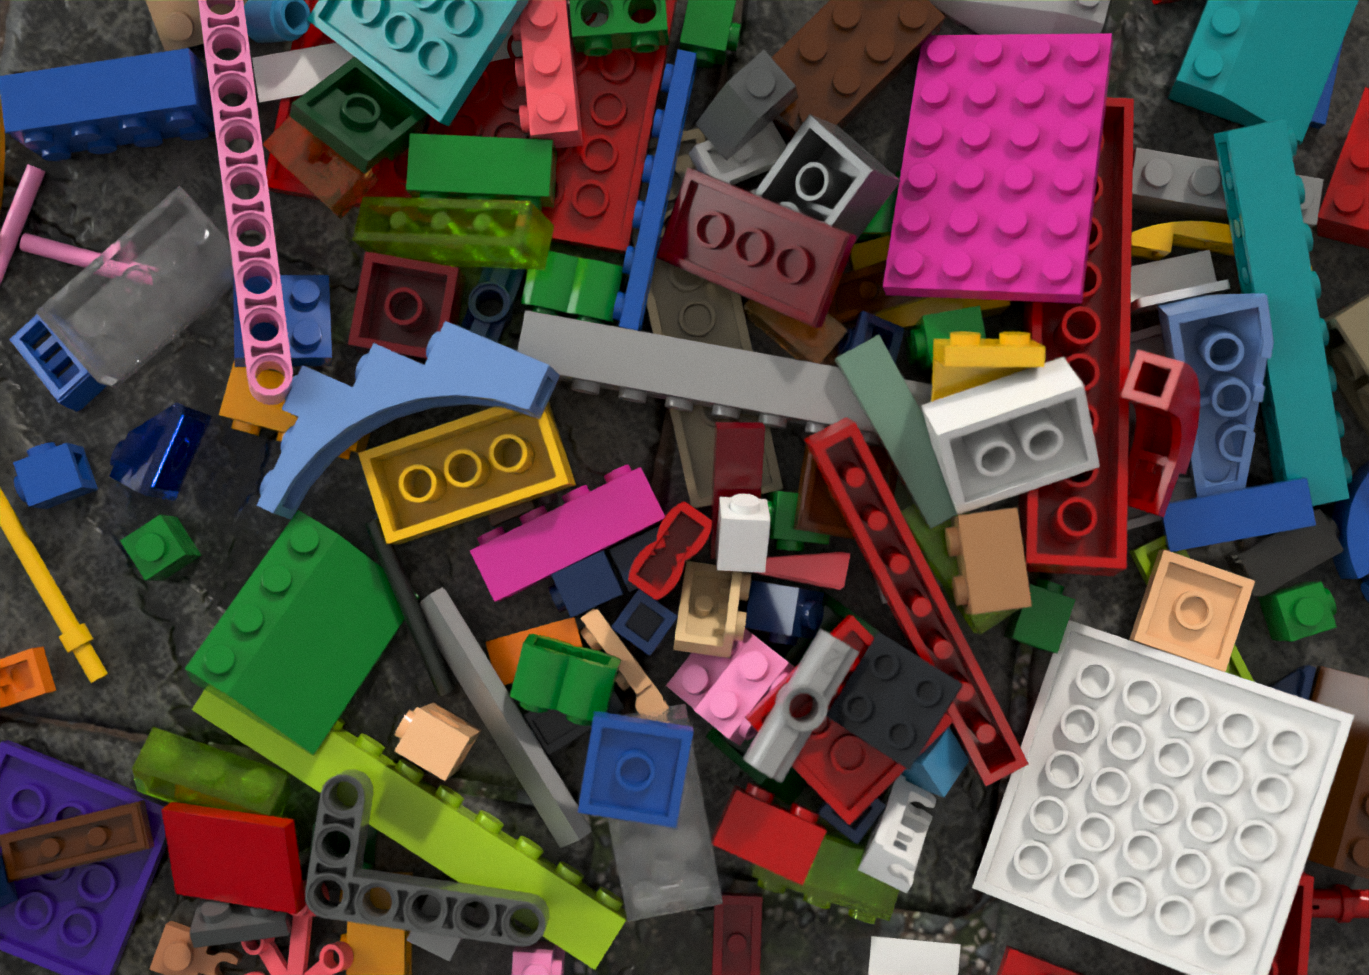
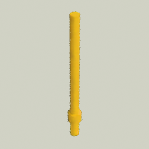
(74, 636)

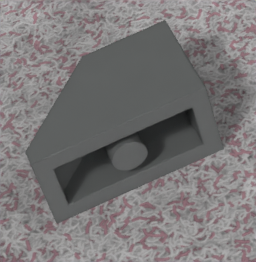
(747, 105)

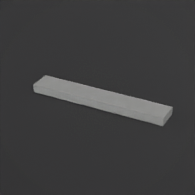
(503, 719)

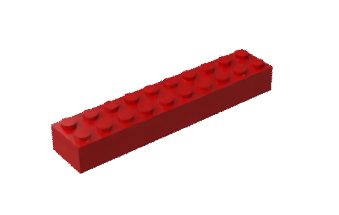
(1082, 519)

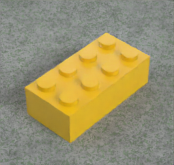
(464, 471)

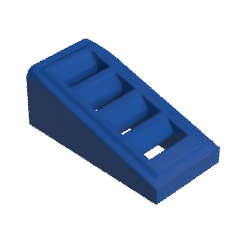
(76, 385)

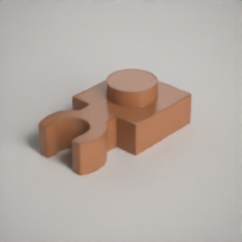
(178, 956)

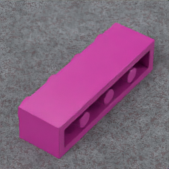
(566, 534)

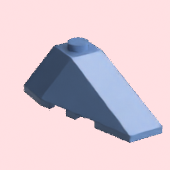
(1228, 348)

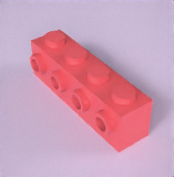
(548, 73)

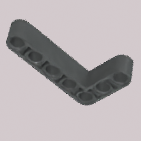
(403, 889)

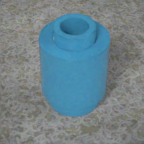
(276, 20)

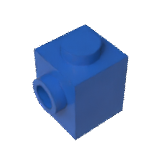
(53, 475)

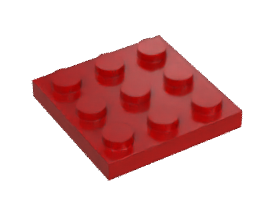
(834, 760)

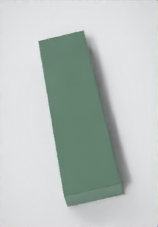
(898, 426)

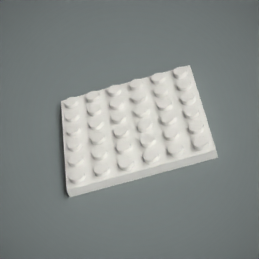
(1163, 805)

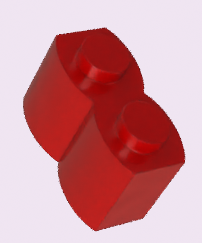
(678, 540)

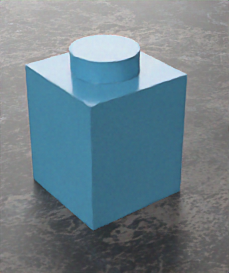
(938, 765)

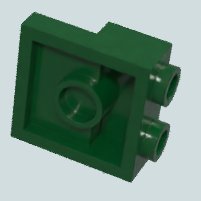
(359, 115)

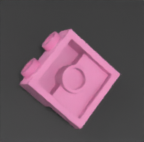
(729, 688)

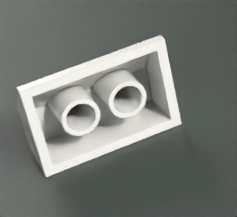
(1012, 435)

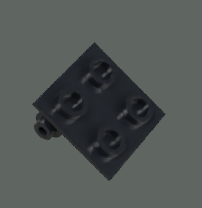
(894, 700)

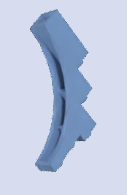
(334, 416)

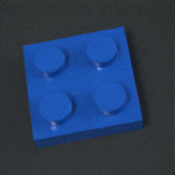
(306, 314)
(635, 769)

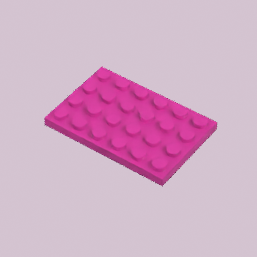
(1000, 168)

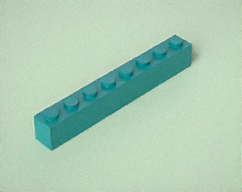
(1274, 259)

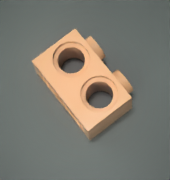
(435, 739)

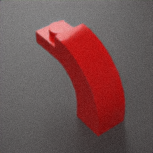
(1166, 428)

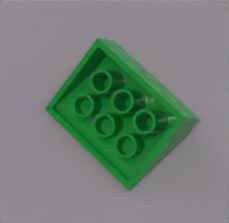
(300, 634)

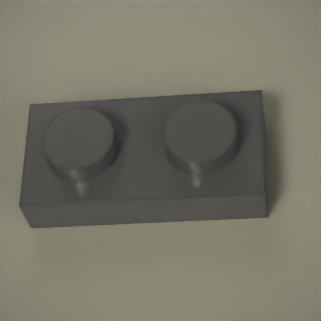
(231, 923)

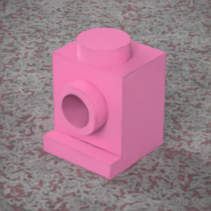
(538, 959)

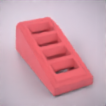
(817, 569)

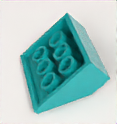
(1262, 59)

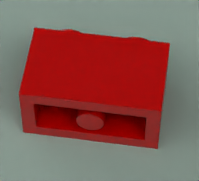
(769, 833)

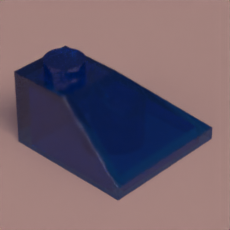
(160, 452)

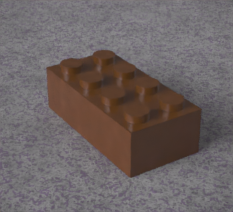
(851, 56)

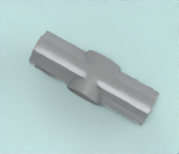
(785, 735)

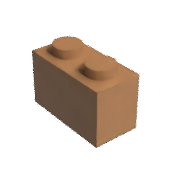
(988, 561)

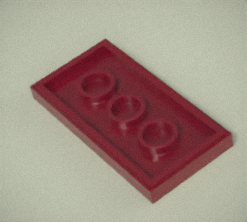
(756, 247)

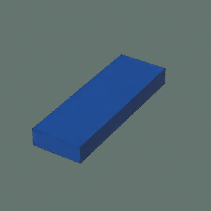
(1238, 514)

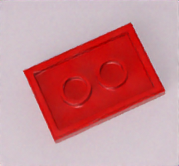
(234, 857)

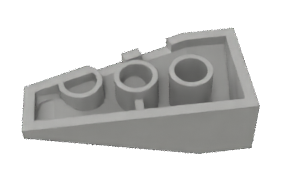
(1026, 16)

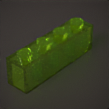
(456, 231)

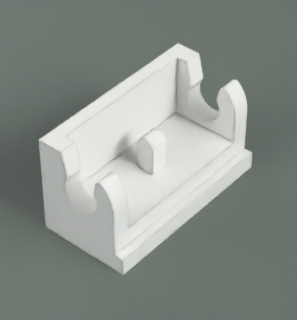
(898, 835)

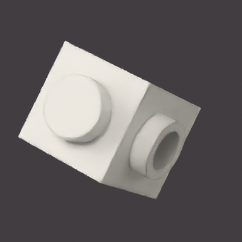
(742, 533)

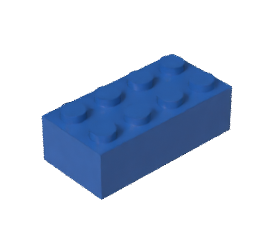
(108, 104)

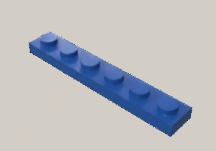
(659, 174)

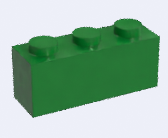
(482, 168)

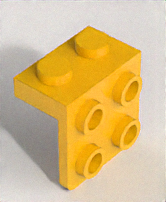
(971, 361)

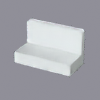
(1173, 281)

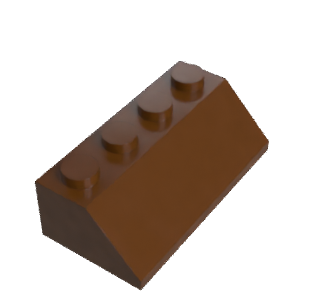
(1344, 824)

